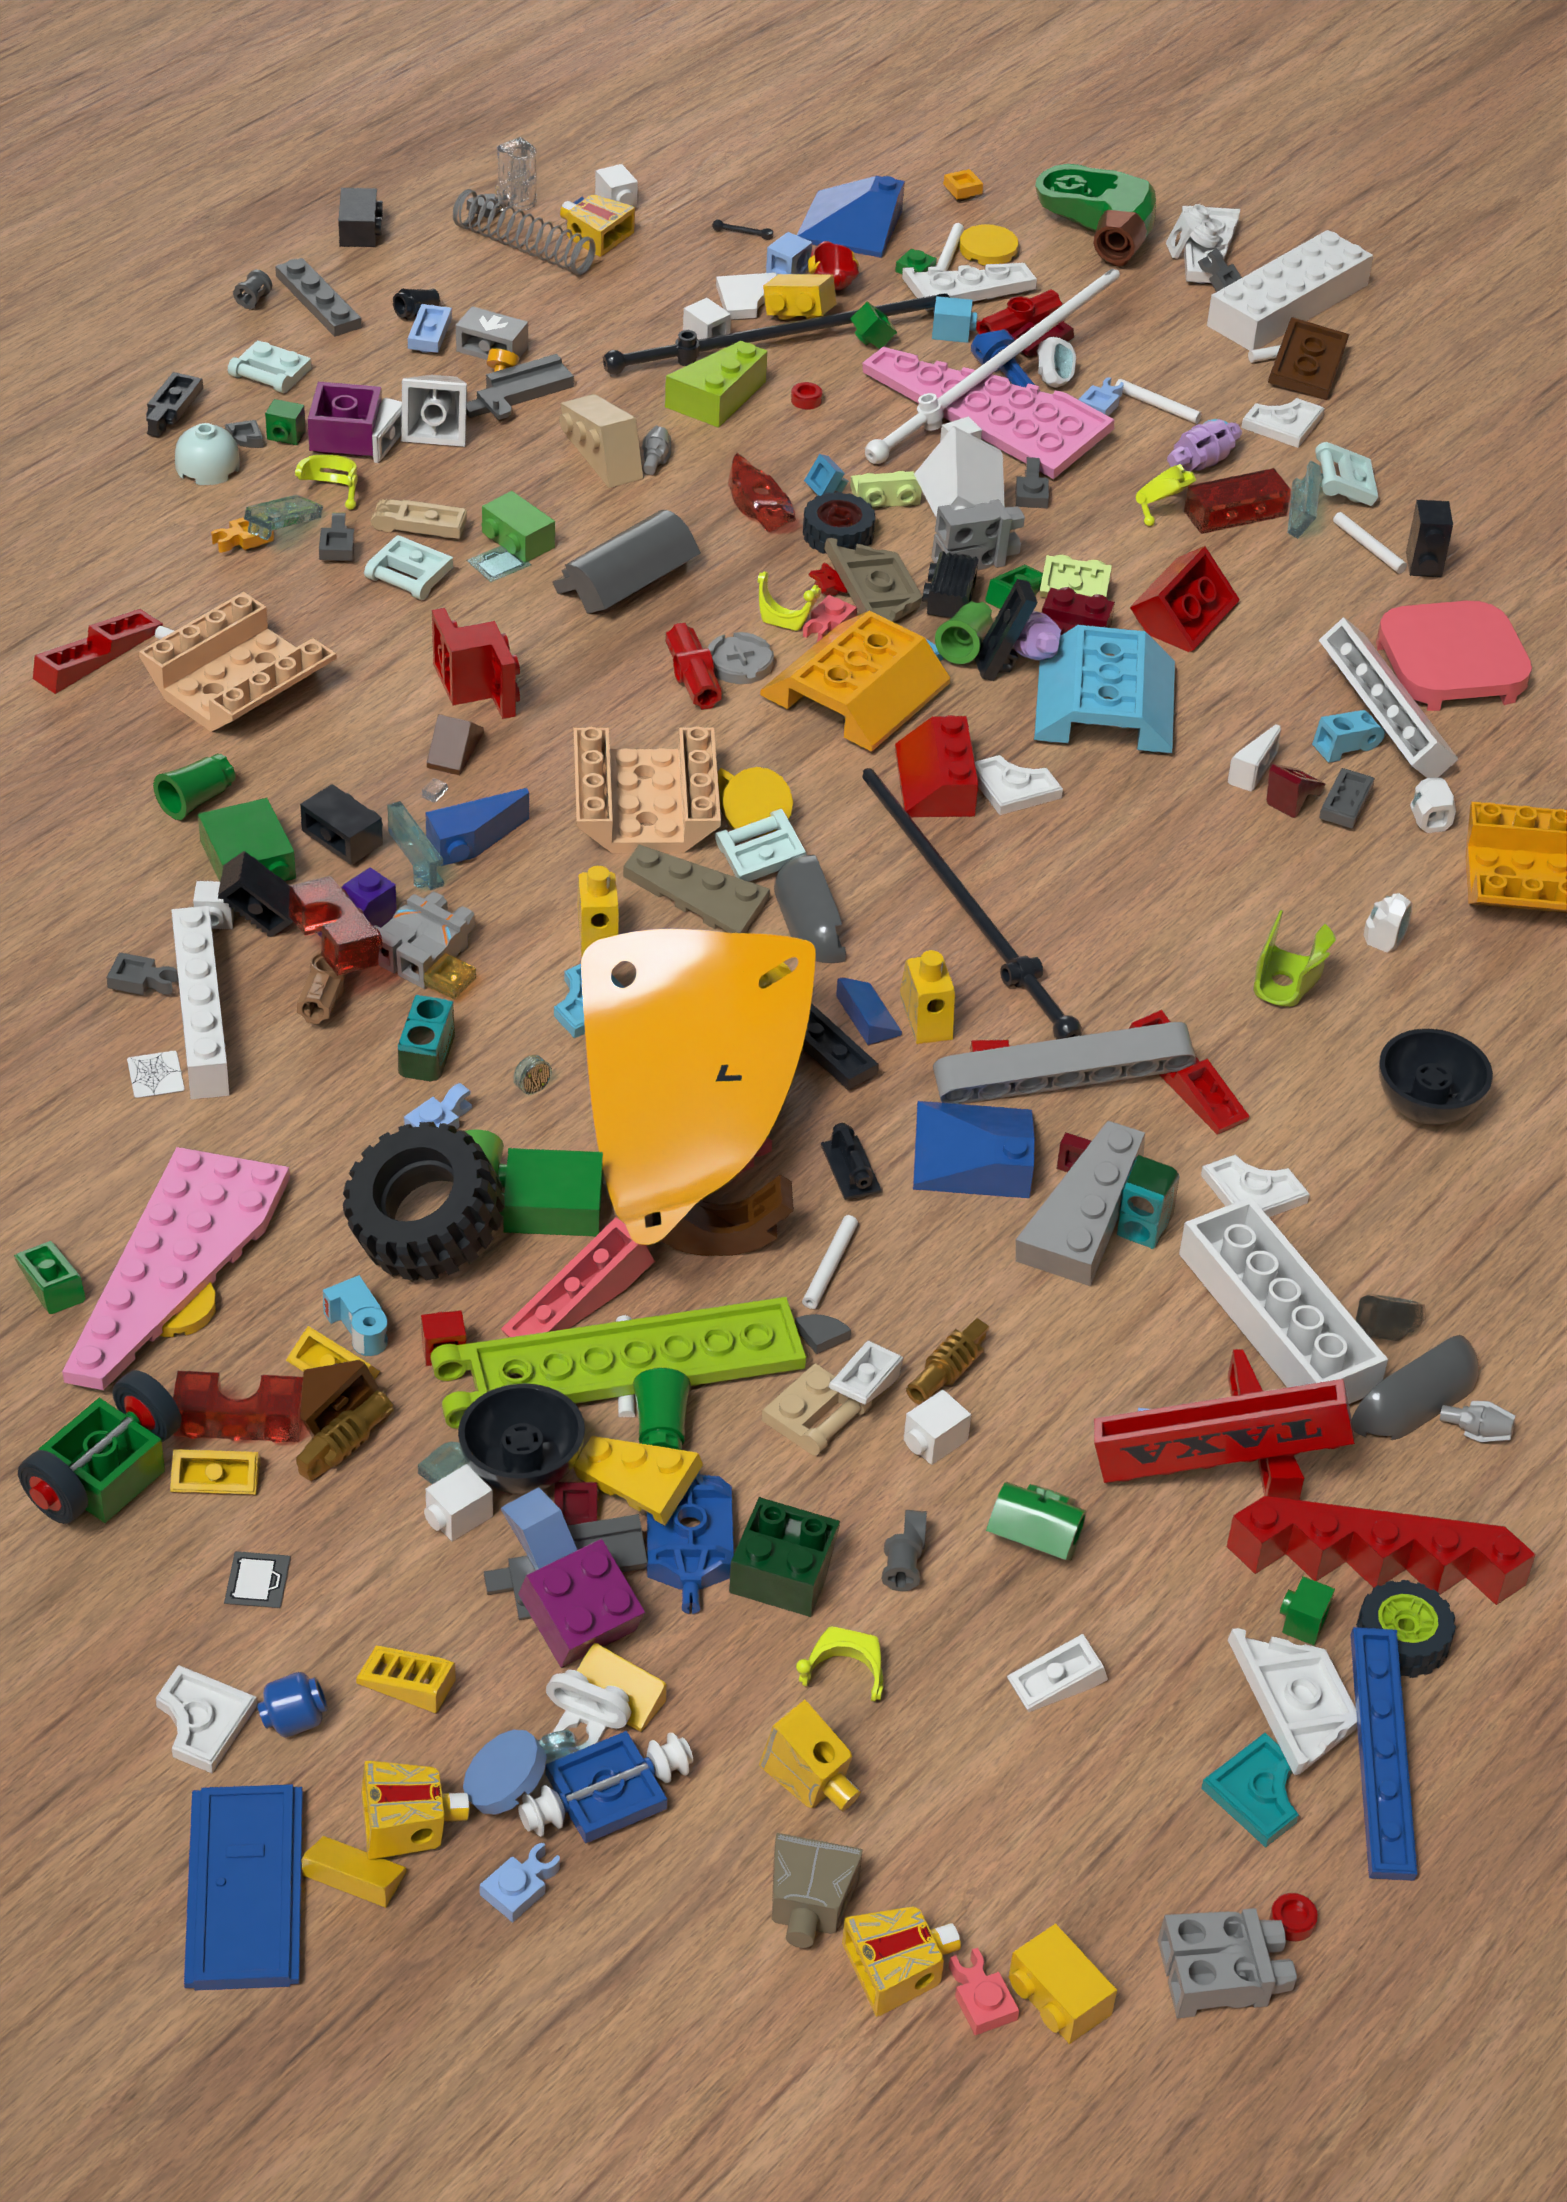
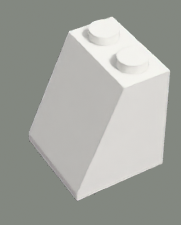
(962, 472)

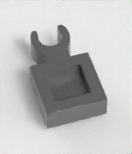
(136, 973)

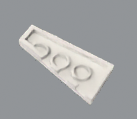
(1226, 221)
(971, 282)

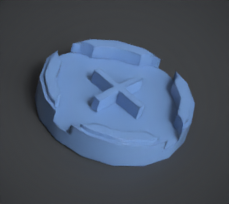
(504, 1771)

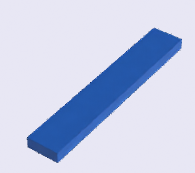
(1383, 1754)

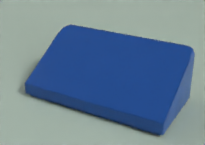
(866, 1010)

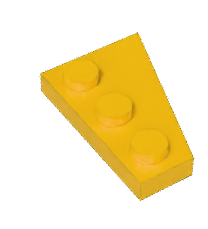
(640, 1473)

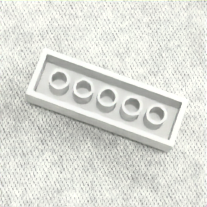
(1292, 285)
(1279, 1300)

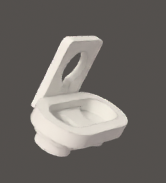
(1195, 224)
(588, 1704)

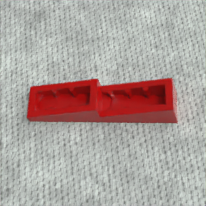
(105, 642)
(1202, 1088)
(1279, 1474)

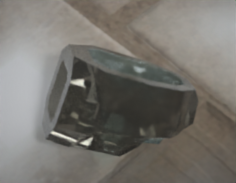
(1389, 1316)

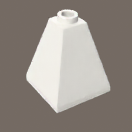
(434, 410)

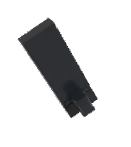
(997, 650)

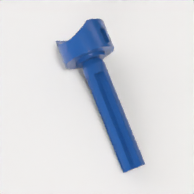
(990, 344)

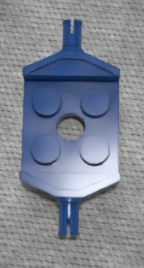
(694, 1555)

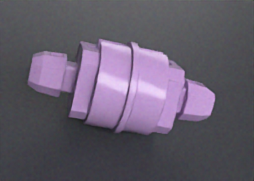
(1204, 445)
(1038, 638)

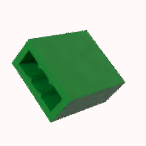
(250, 829)
(552, 1192)

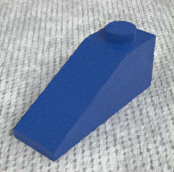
(474, 826)

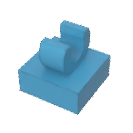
(825, 476)

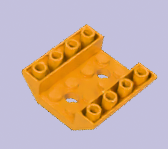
(878, 685)
(1517, 857)

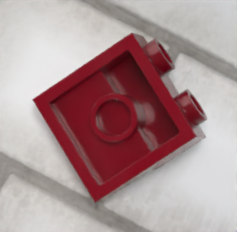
(1074, 609)

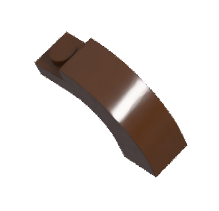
(732, 1227)

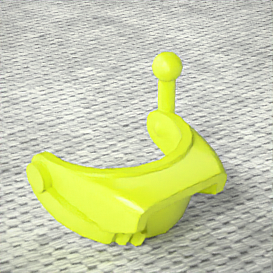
(313, 469)
(1164, 485)
(780, 616)
(846, 1643)

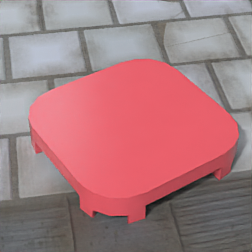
(1454, 652)

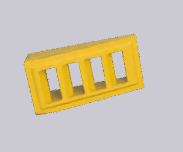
(414, 1692)

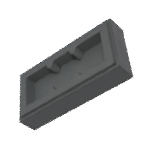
(1347, 798)

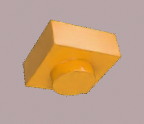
(963, 184)

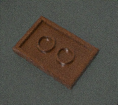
(1308, 358)

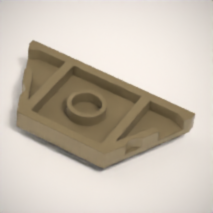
(875, 580)

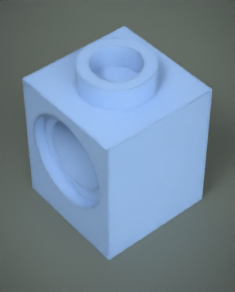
(788, 255)

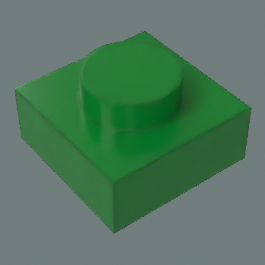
(915, 259)

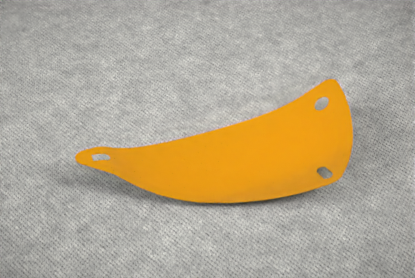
(657, 1055)

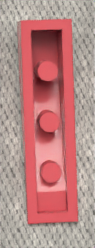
(584, 1284)

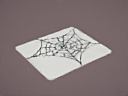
(155, 1074)

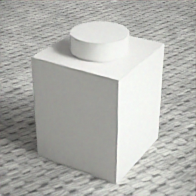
(616, 184)
(706, 319)
(936, 1427)
(458, 1503)

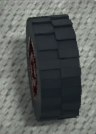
(838, 517)

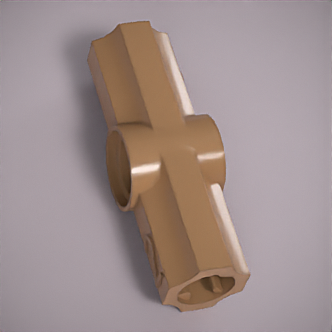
(320, 991)

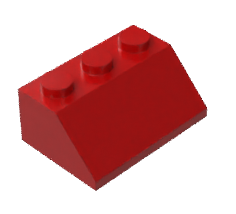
(1186, 601)
(938, 769)

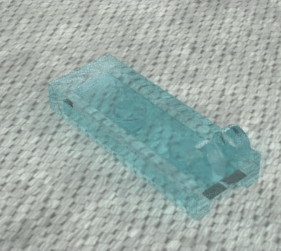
(1304, 500)
(280, 514)
(415, 847)

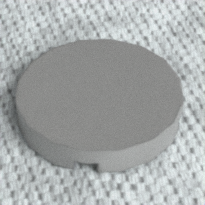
(741, 658)

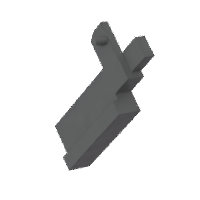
(520, 385)
(619, 1534)

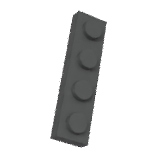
(318, 297)

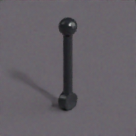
(766, 233)

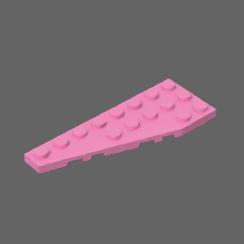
(1010, 416)
(188, 1232)

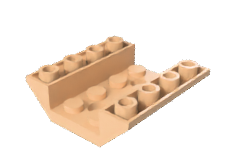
(228, 662)
(676, 799)

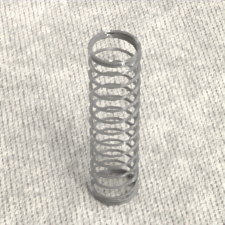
(472, 211)

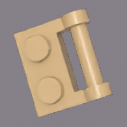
(807, 1402)

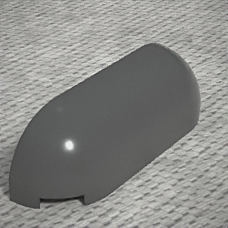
(809, 907)
(1419, 1390)

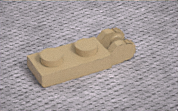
(419, 518)

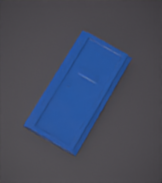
(244, 1888)

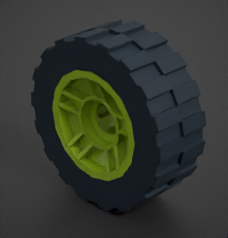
(1422, 1616)

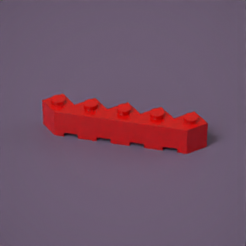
(1380, 1545)

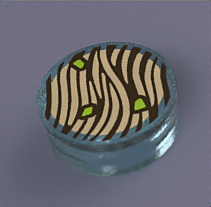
(532, 1074)

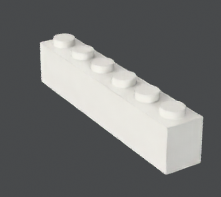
(1388, 699)
(200, 1003)

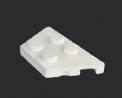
(1297, 1695)

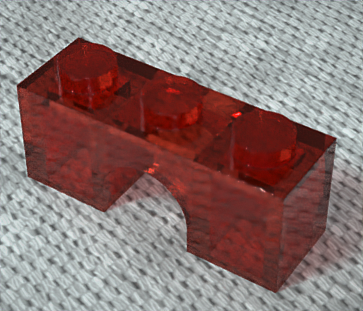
(347, 936)
(264, 1416)

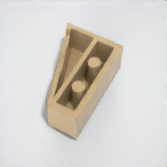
(604, 438)

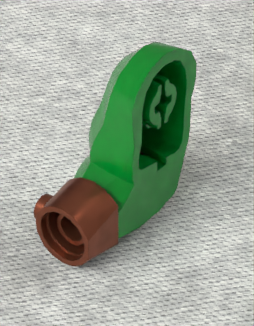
(1103, 201)

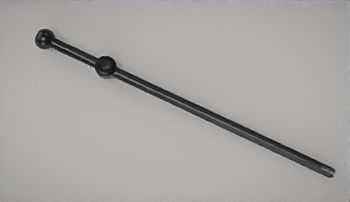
(688, 347)
(1017, 970)

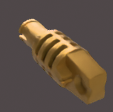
(948, 1361)
(342, 1436)

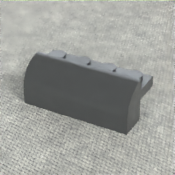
(629, 561)

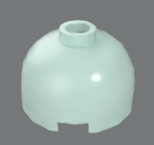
(206, 454)

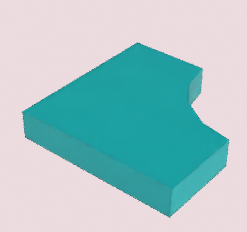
(1254, 1790)

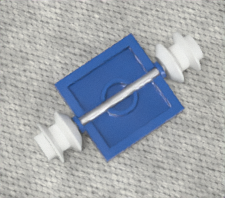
(606, 1786)

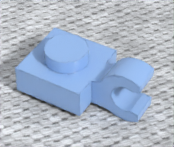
(444, 1112)

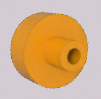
(501, 359)

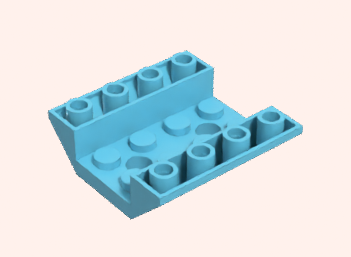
(1081, 674)

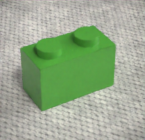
(518, 526)

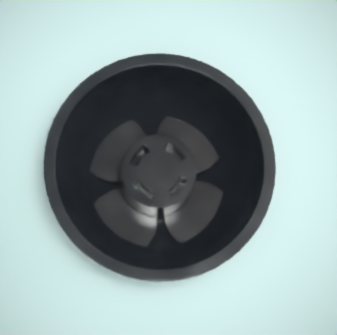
(1434, 1075)
(521, 1437)

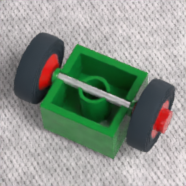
(103, 1453)

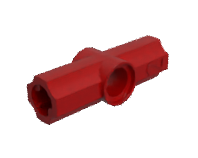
(1021, 311)
(693, 666)

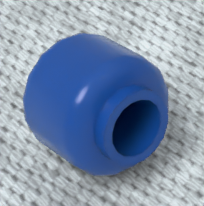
(292, 1704)

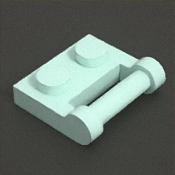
(270, 366)
(1356, 474)
(412, 559)
(761, 854)

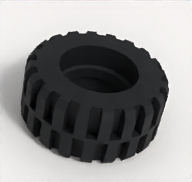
(399, 1167)

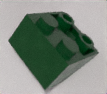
(783, 1556)

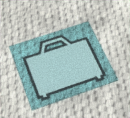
(497, 563)

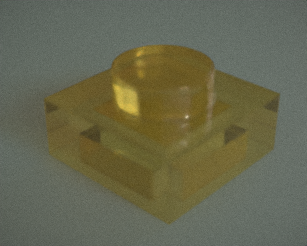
(449, 976)

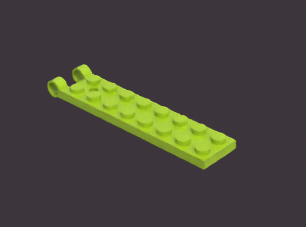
(607, 1357)

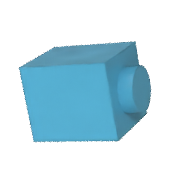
(953, 319)

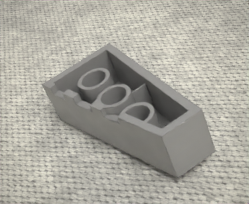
(1081, 1212)

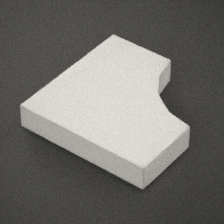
(742, 293)
(1284, 423)
(1014, 787)
(1272, 1190)
(205, 1716)

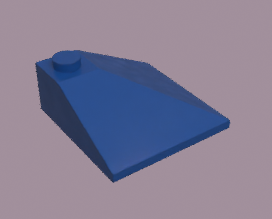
(856, 215)
(974, 1149)

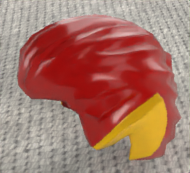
(835, 261)

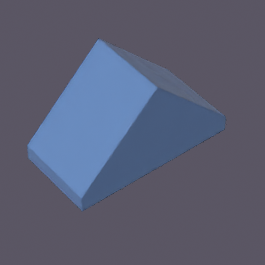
(539, 1528)

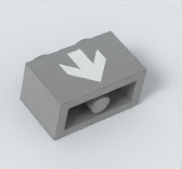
(486, 330)

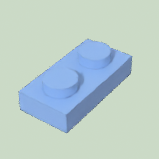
(429, 328)

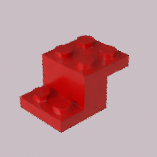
(475, 663)

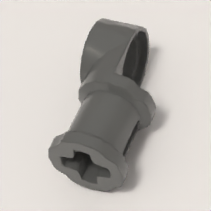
(903, 1553)

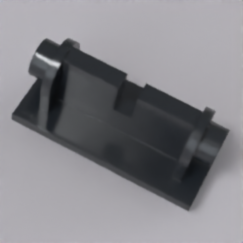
(850, 1163)

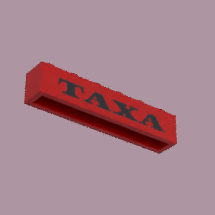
(1223, 1431)

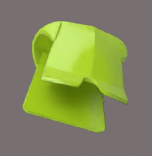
(1302, 970)

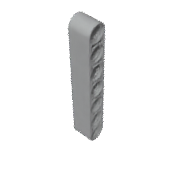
(1064, 1063)

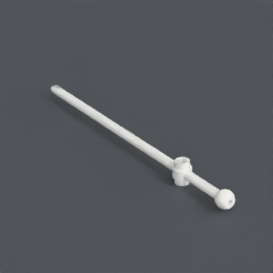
(931, 409)

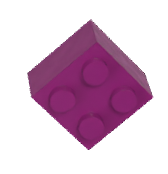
(343, 418)
(581, 1602)

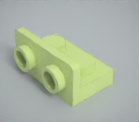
(887, 489)
(1083, 577)

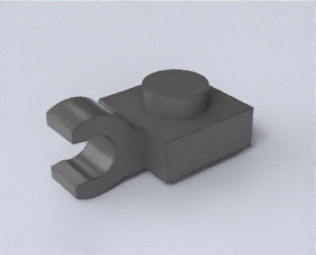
(1222, 274)
(1032, 490)
(338, 541)

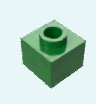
(872, 326)
(285, 422)
(1306, 1610)

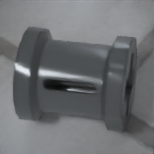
(252, 288)

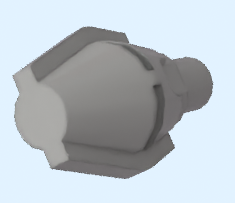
(656, 449)
(1481, 1421)

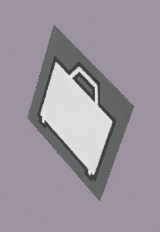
(257, 1579)

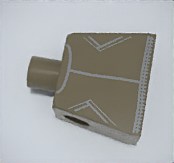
(812, 1886)

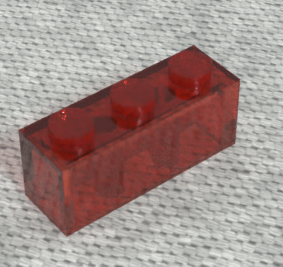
(1237, 500)

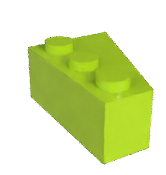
(717, 384)

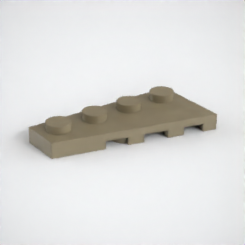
(713, 895)

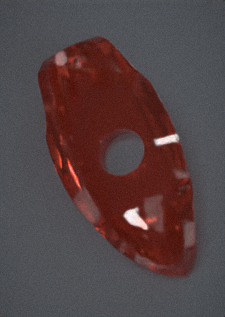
(770, 509)

